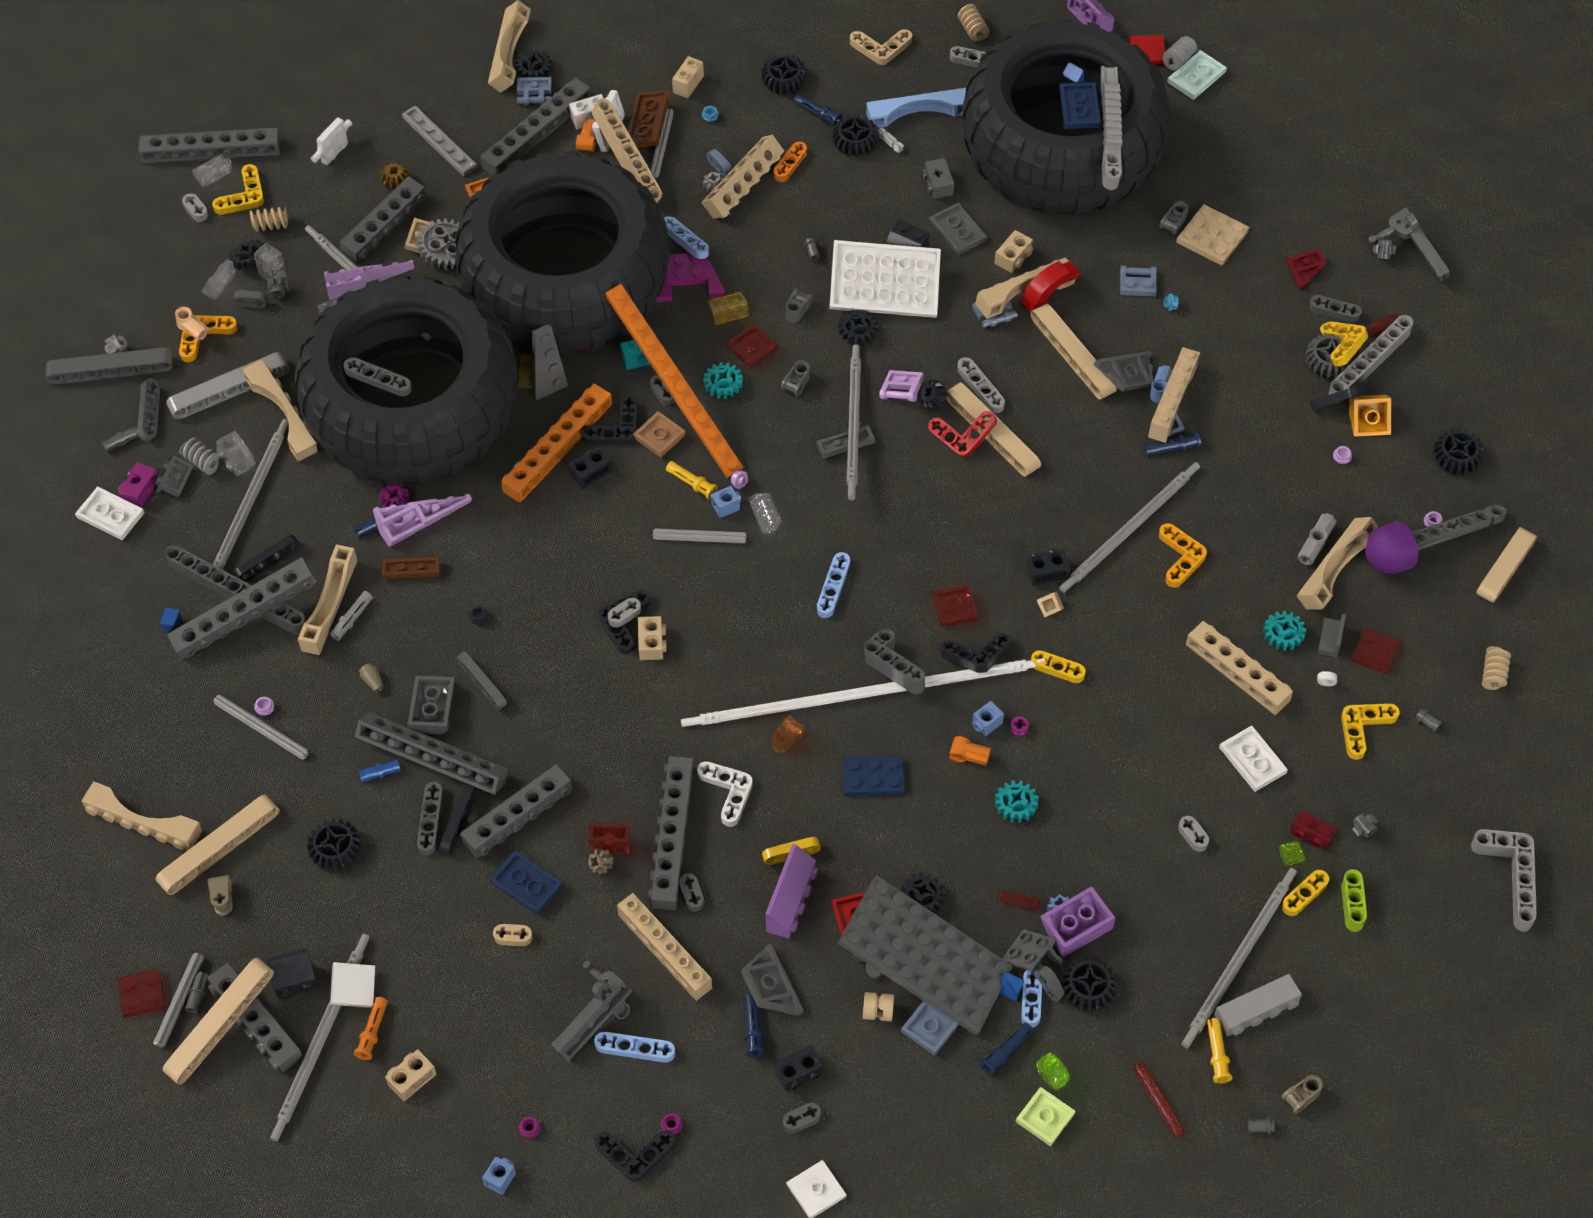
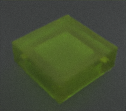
(1291, 853)

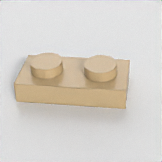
(411, 242)

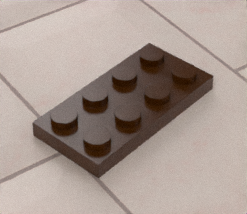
(649, 117)

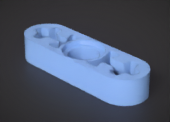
(1026, 1004)

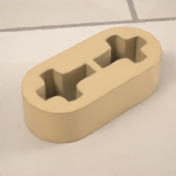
(512, 935)

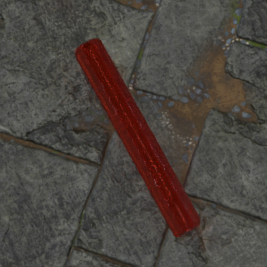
(1159, 1100)

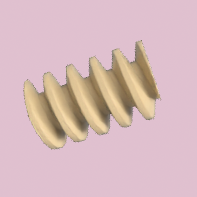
(973, 23)
(269, 219)
(1495, 668)

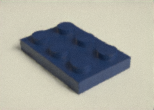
(1079, 105)
(873, 775)
(526, 882)

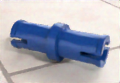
(379, 770)

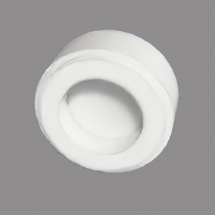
(1327, 678)

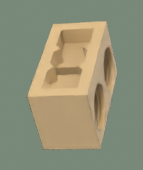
(1014, 251)
(651, 638)
(414, 1078)

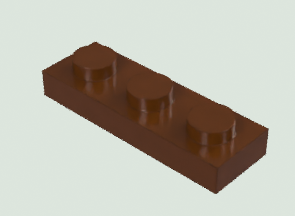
(411, 567)

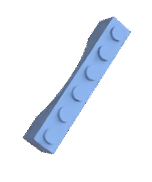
(886, 111)

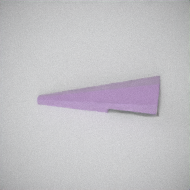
(356, 279)
(402, 521)

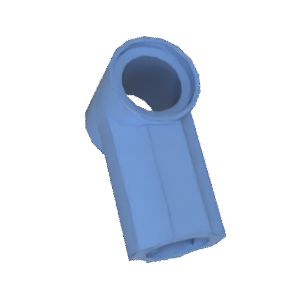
(1160, 382)

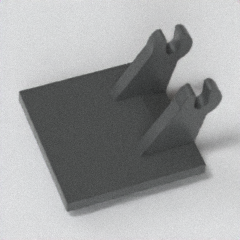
(1029, 950)

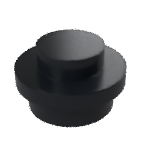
(479, 615)

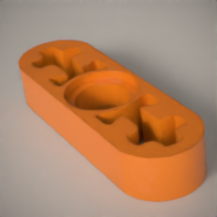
(790, 155)

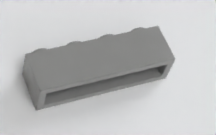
(1258, 1005)

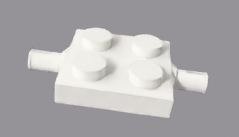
(332, 141)

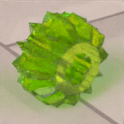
(1053, 1071)

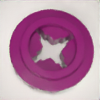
(385, 497)

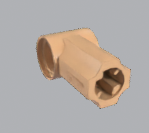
(190, 323)

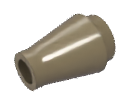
(371, 676)

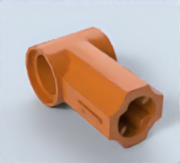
(586, 140)
(964, 750)

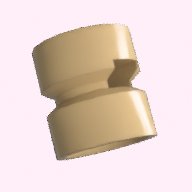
(878, 1006)

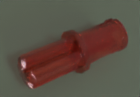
(1381, 324)

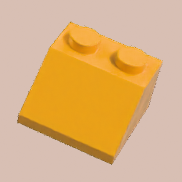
(1370, 415)

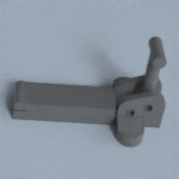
(1406, 226)
(610, 999)

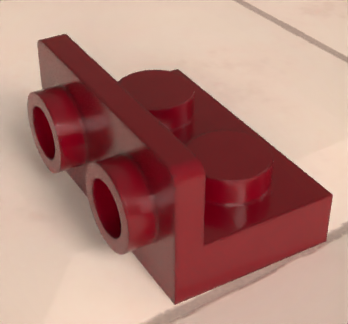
(1312, 830)

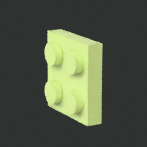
(1045, 1116)

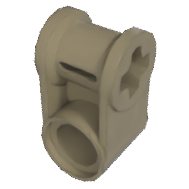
(221, 894)
(1300, 1096)

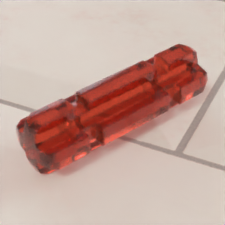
(1019, 899)

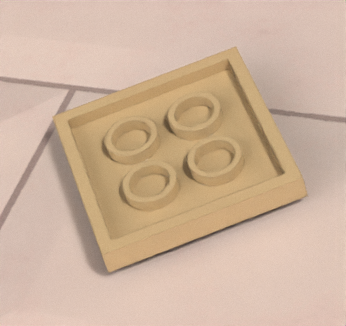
(1212, 234)

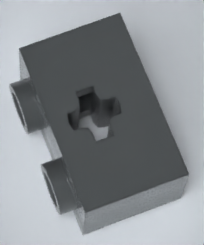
(938, 178)

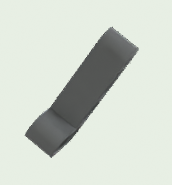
(881, 656)

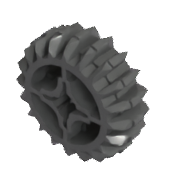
(1319, 358)

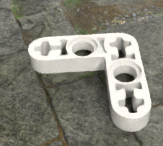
(735, 789)

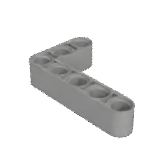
(1519, 872)

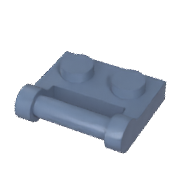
(1137, 285)

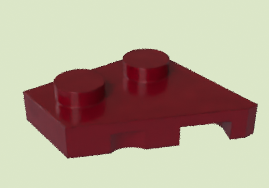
(1305, 266)

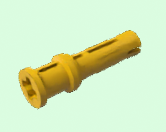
(698, 484)
(1219, 1060)

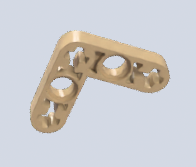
(881, 50)

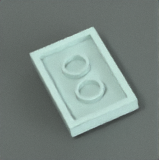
(1196, 75)

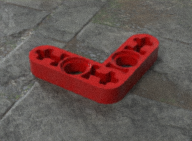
(966, 439)

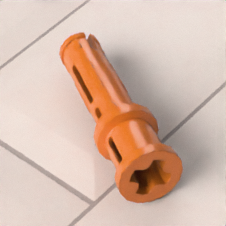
(369, 1036)

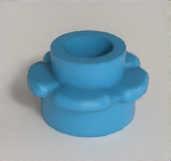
(710, 113)
(1171, 302)

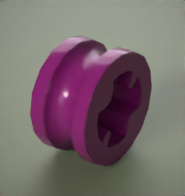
(1019, 720)

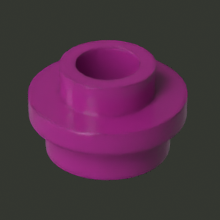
(671, 1118)
(529, 1121)

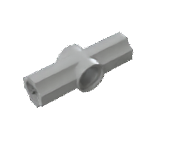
(1321, 532)

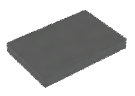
(958, 229)

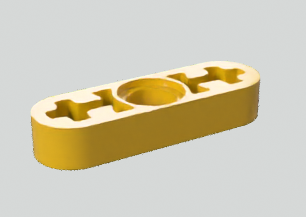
(1073, 666)
(780, 853)
(1306, 884)

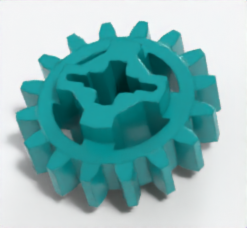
(723, 380)
(1284, 630)
(1018, 809)

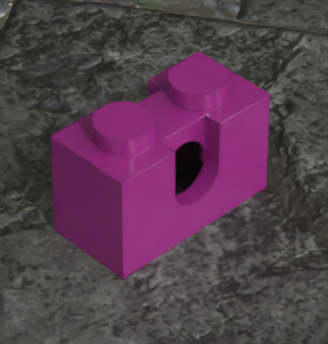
(138, 485)

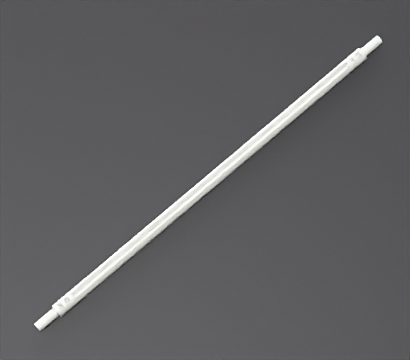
(852, 694)

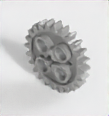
(438, 243)

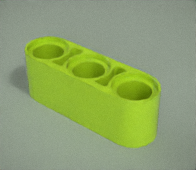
(1356, 892)

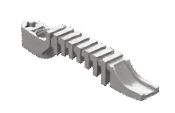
(1112, 128)

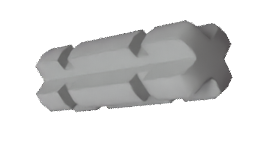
(890, 140)

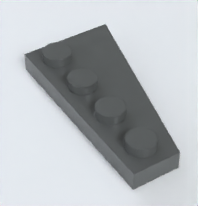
(547, 365)

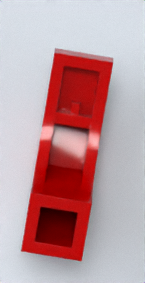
(1047, 282)

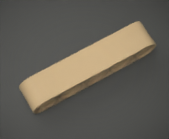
(1506, 565)

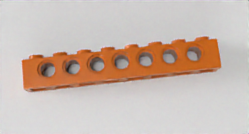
(547, 451)

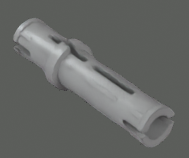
(352, 614)

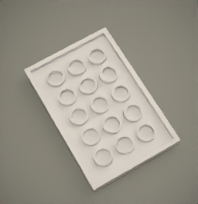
(885, 278)

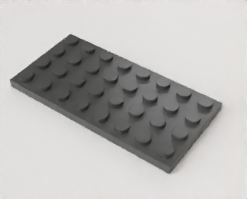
(925, 954)

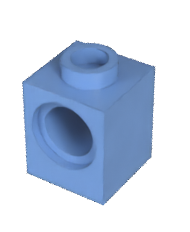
(725, 508)
(991, 712)
(499, 1184)

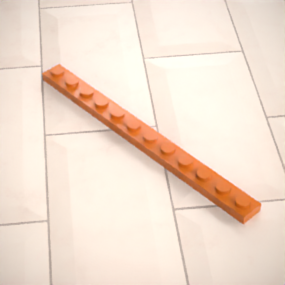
(673, 380)

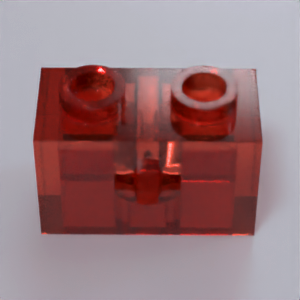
(610, 837)

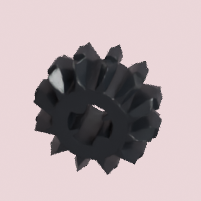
(934, 395)

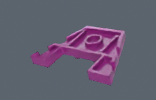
(688, 270)

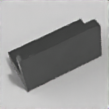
(1331, 636)

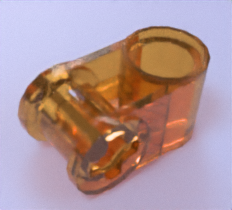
(789, 732)

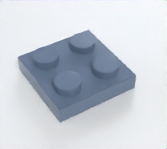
(929, 1028)

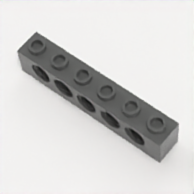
(384, 211)
(520, 801)
(281, 1059)

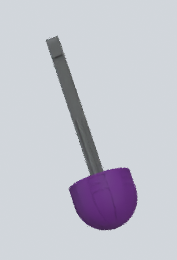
(1395, 547)

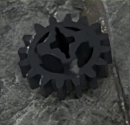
(533, 64)
(243, 256)
(856, 328)
(921, 884)

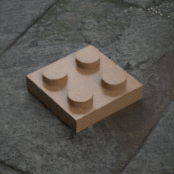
(659, 434)

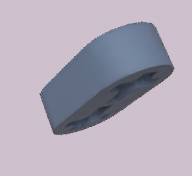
(719, 162)

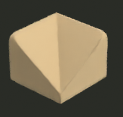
(1050, 604)

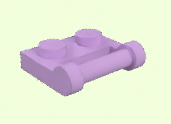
(902, 380)

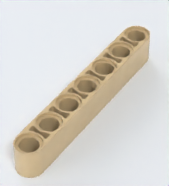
(623, 145)
(1072, 350)
(1000, 436)
(217, 844)
(218, 1021)

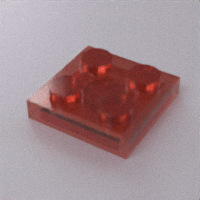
(752, 346)
(954, 605)
(1375, 651)
(141, 993)

